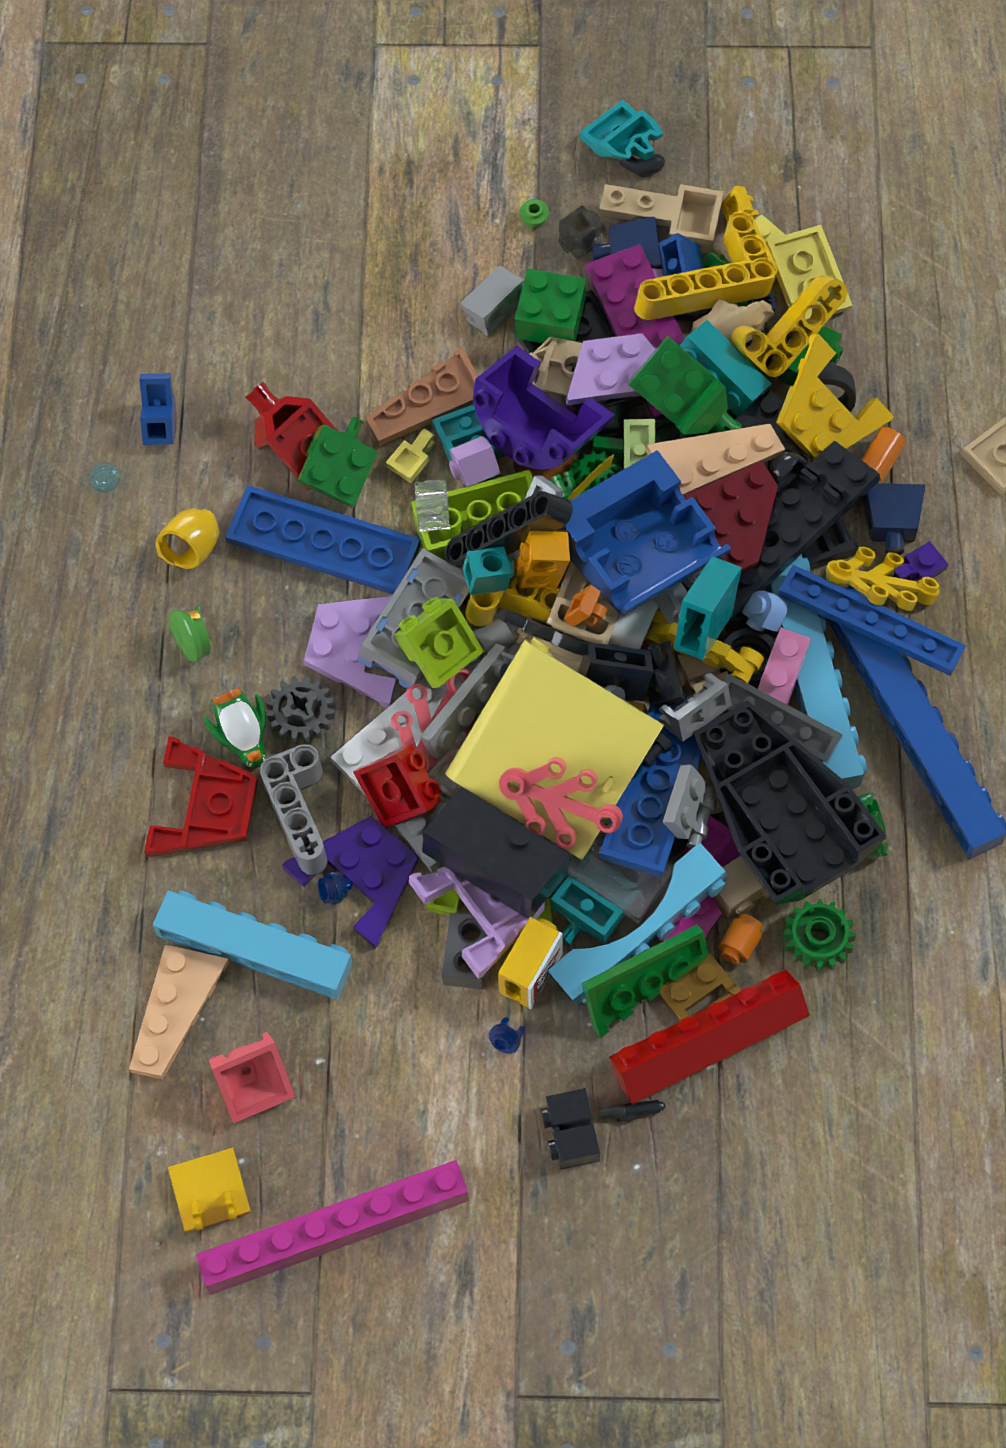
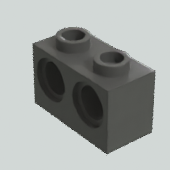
(455, 943)

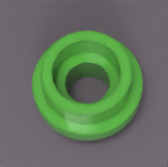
(534, 220)

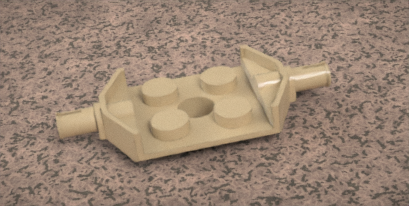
(555, 356)

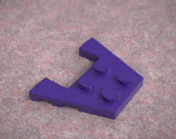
(374, 864)

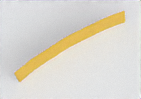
(600, 469)

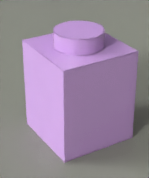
(473, 461)

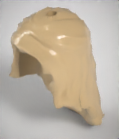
(728, 317)

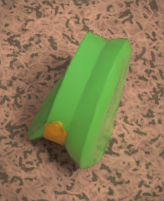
(190, 633)

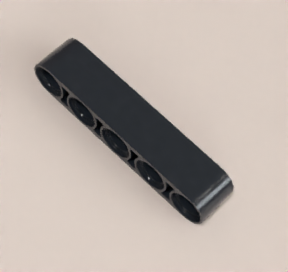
(511, 526)

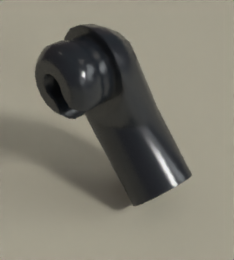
(644, 167)

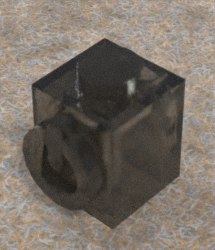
(580, 231)

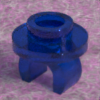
(506, 1038)

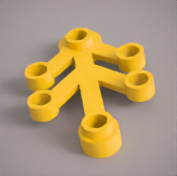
(882, 586)

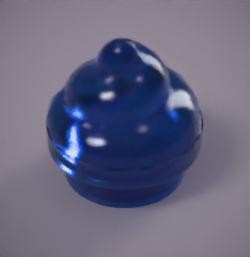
(333, 888)

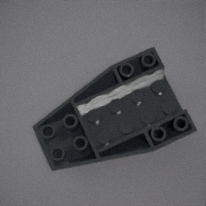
(783, 805)

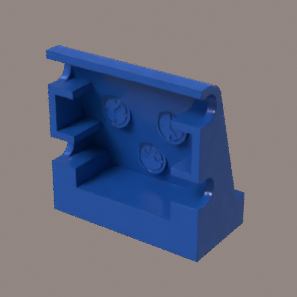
(639, 534)

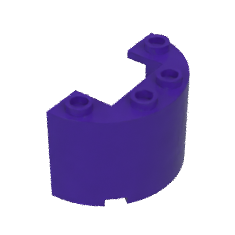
(526, 420)

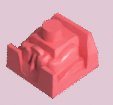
(252, 1078)

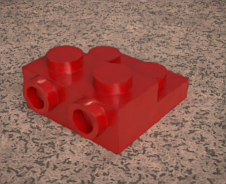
(398, 786)

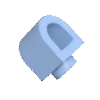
(765, 611)

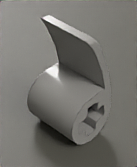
(493, 633)

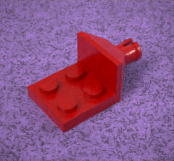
(286, 425)

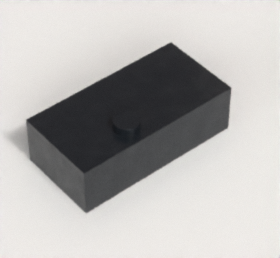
(495, 853)

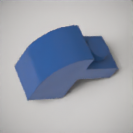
(158, 409)

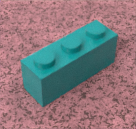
(740, 377)

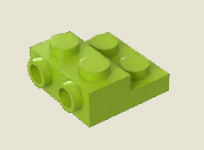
(438, 640)

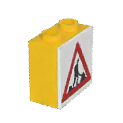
(529, 960)

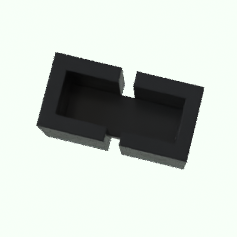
(571, 1128)

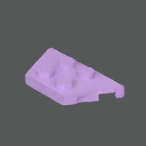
(607, 366)

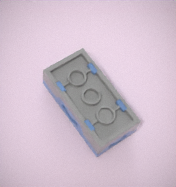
(424, 580)

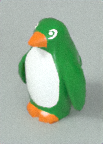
(239, 726)

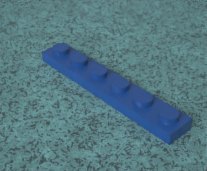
(871, 620)

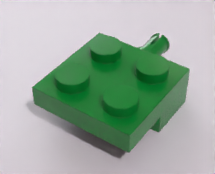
(338, 463)

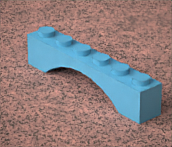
(692, 881)

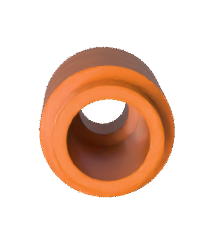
(740, 939)

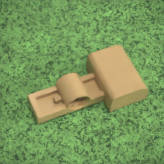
(690, 213)

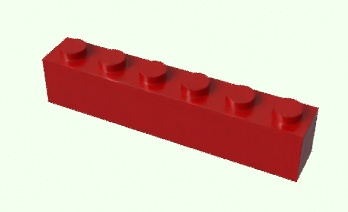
(709, 1036)

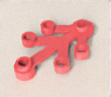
(424, 717)
(555, 799)

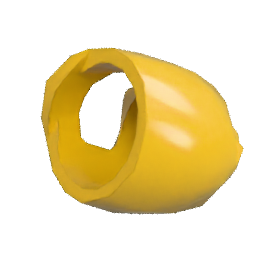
(197, 529)

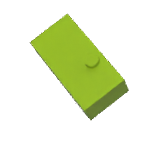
(474, 505)

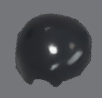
(786, 468)

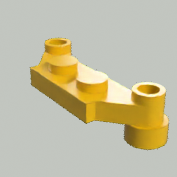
(720, 654)

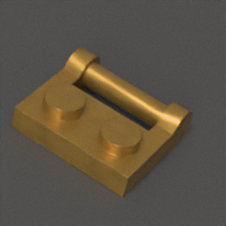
(696, 986)

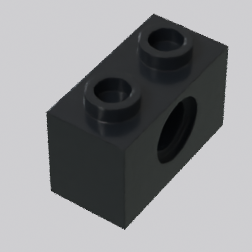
(618, 666)

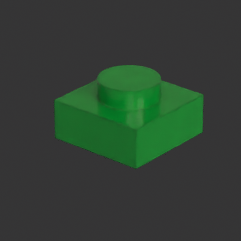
(611, 446)

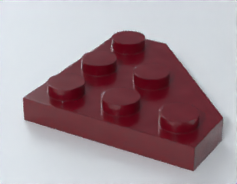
(740, 511)

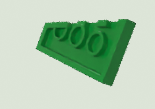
(624, 986)

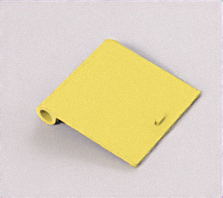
(549, 713)

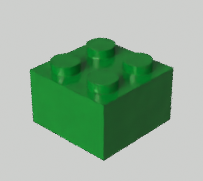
(549, 306)

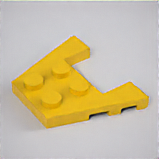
(816, 416)

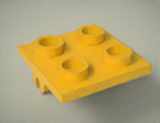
(209, 1190)

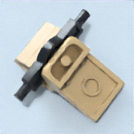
(567, 642)

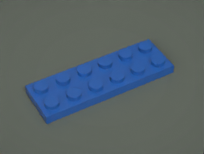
(322, 540)
(643, 838)

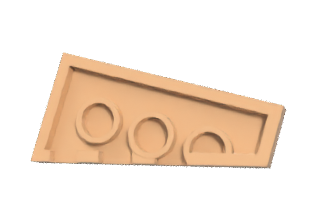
(717, 455)
(177, 996)

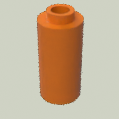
(884, 451)

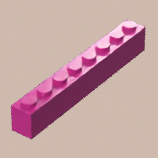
(332, 1227)

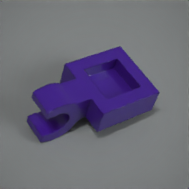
(922, 563)

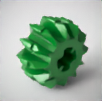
(588, 463)

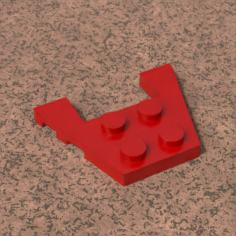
(217, 806)

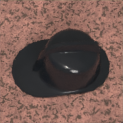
(621, 411)

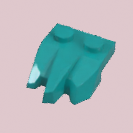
(622, 133)

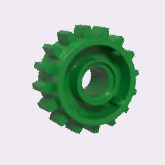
(821, 918)

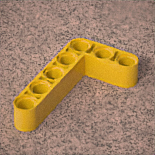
(743, 280)

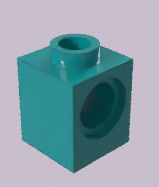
(479, 578)

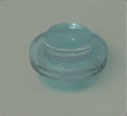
(104, 477)

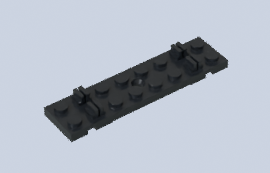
(805, 512)

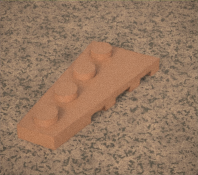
(437, 394)

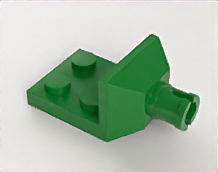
(683, 390)

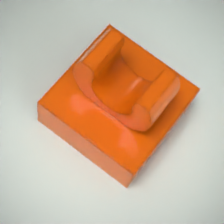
(585, 608)

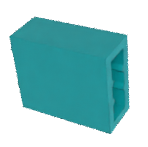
(707, 607)

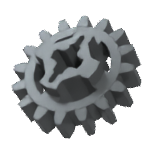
(292, 720)

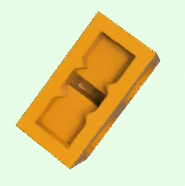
(542, 559)

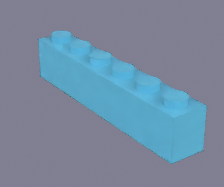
(253, 944)

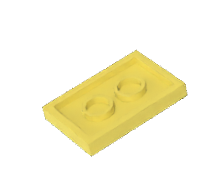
(800, 260)

